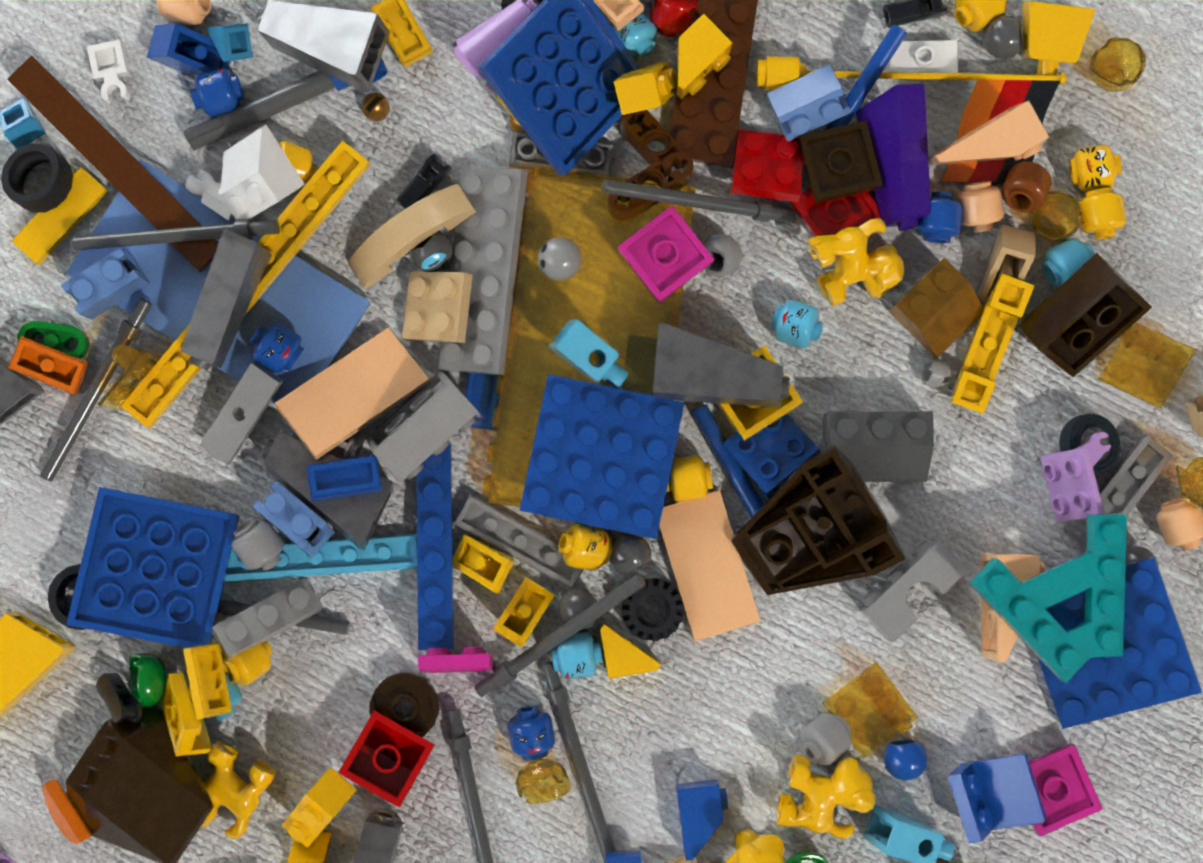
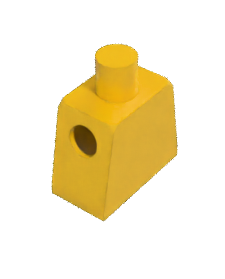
(1053, 34)

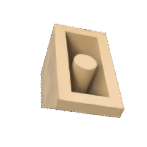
(1010, 255)

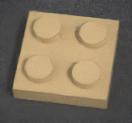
(437, 306)

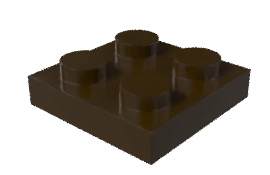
(840, 162)

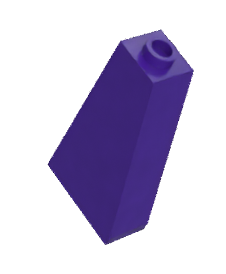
(901, 150)

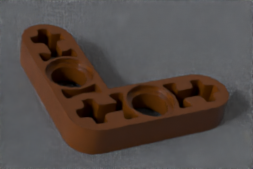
(659, 162)

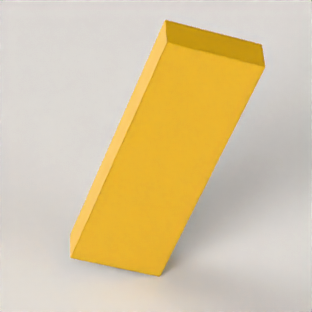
(52, 227)

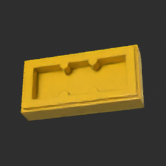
(405, 33)
(207, 680)

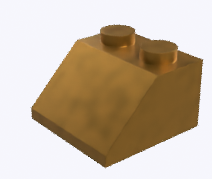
(938, 307)

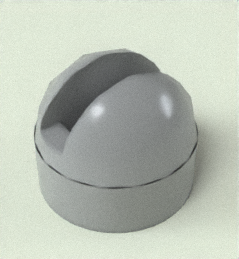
(936, 373)

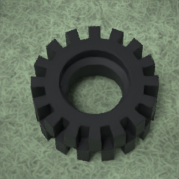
(662, 628)

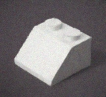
(256, 175)

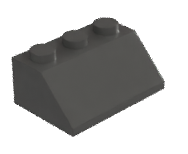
(883, 443)

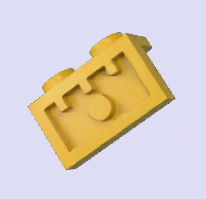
(186, 732)

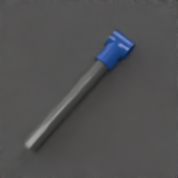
(267, 106)

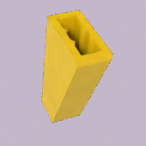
(26, 657)

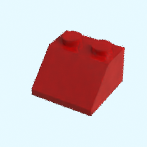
(386, 758)

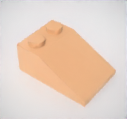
(1007, 135)
(995, 633)

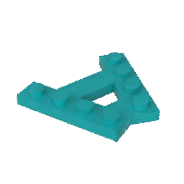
(1096, 572)

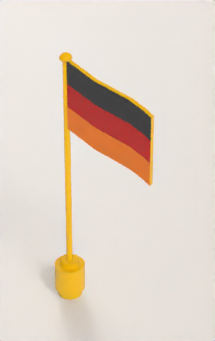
(988, 99)

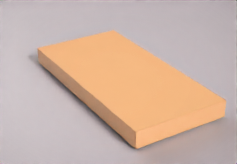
(352, 393)
(707, 566)

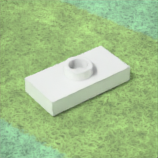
(925, 57)

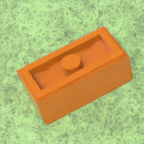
(48, 365)

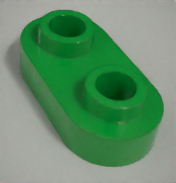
(57, 337)

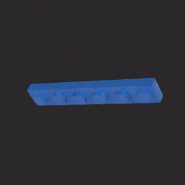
(435, 552)

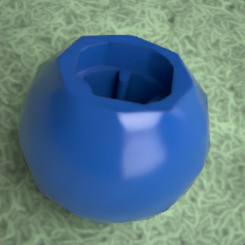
(905, 759)

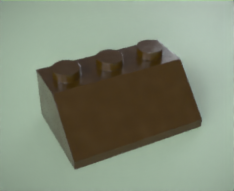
(1084, 315)

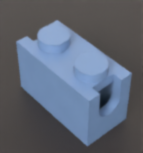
(808, 102)
(105, 283)
(294, 519)

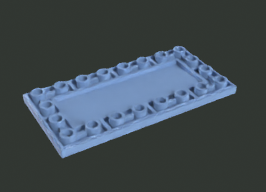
(298, 298)

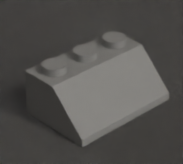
(421, 427)

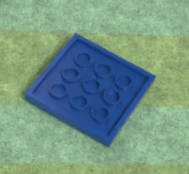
(560, 78)
(602, 456)
(153, 569)
(1153, 661)

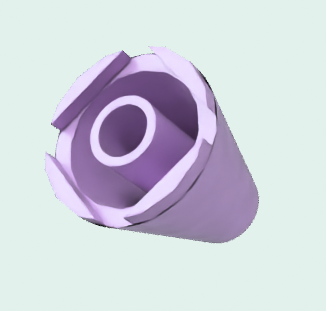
(485, 38)

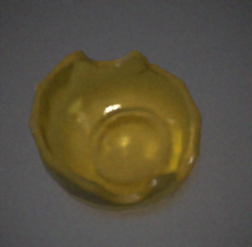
(1117, 64)
(1057, 218)
(542, 781)

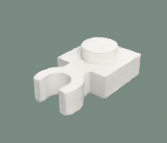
(109, 64)
(210, 190)

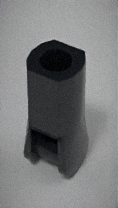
(911, 11)
(419, 186)
(118, 698)

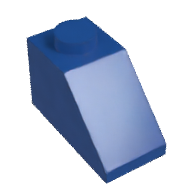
(184, 50)
(699, 813)

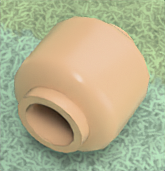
(184, 11)
(981, 205)
(1180, 524)

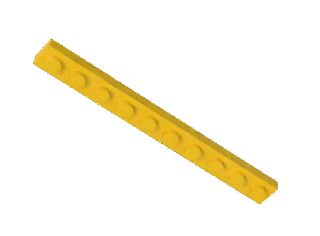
(296, 225)

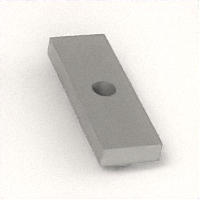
(525, 155)
(231, 427)

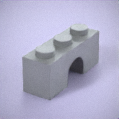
(888, 606)

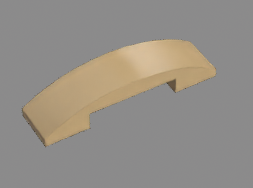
(407, 230)

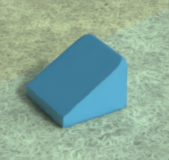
(231, 41)
(20, 123)

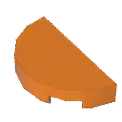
(64, 813)

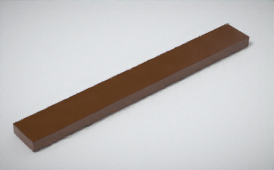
(109, 157)

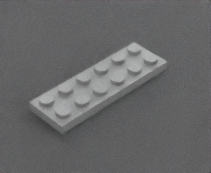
(488, 250)

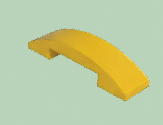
(990, 343)

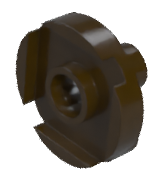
(416, 690)

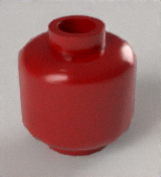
(672, 16)

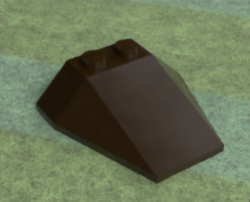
(818, 529)
(138, 790)

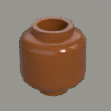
(1026, 187)

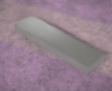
(516, 540)

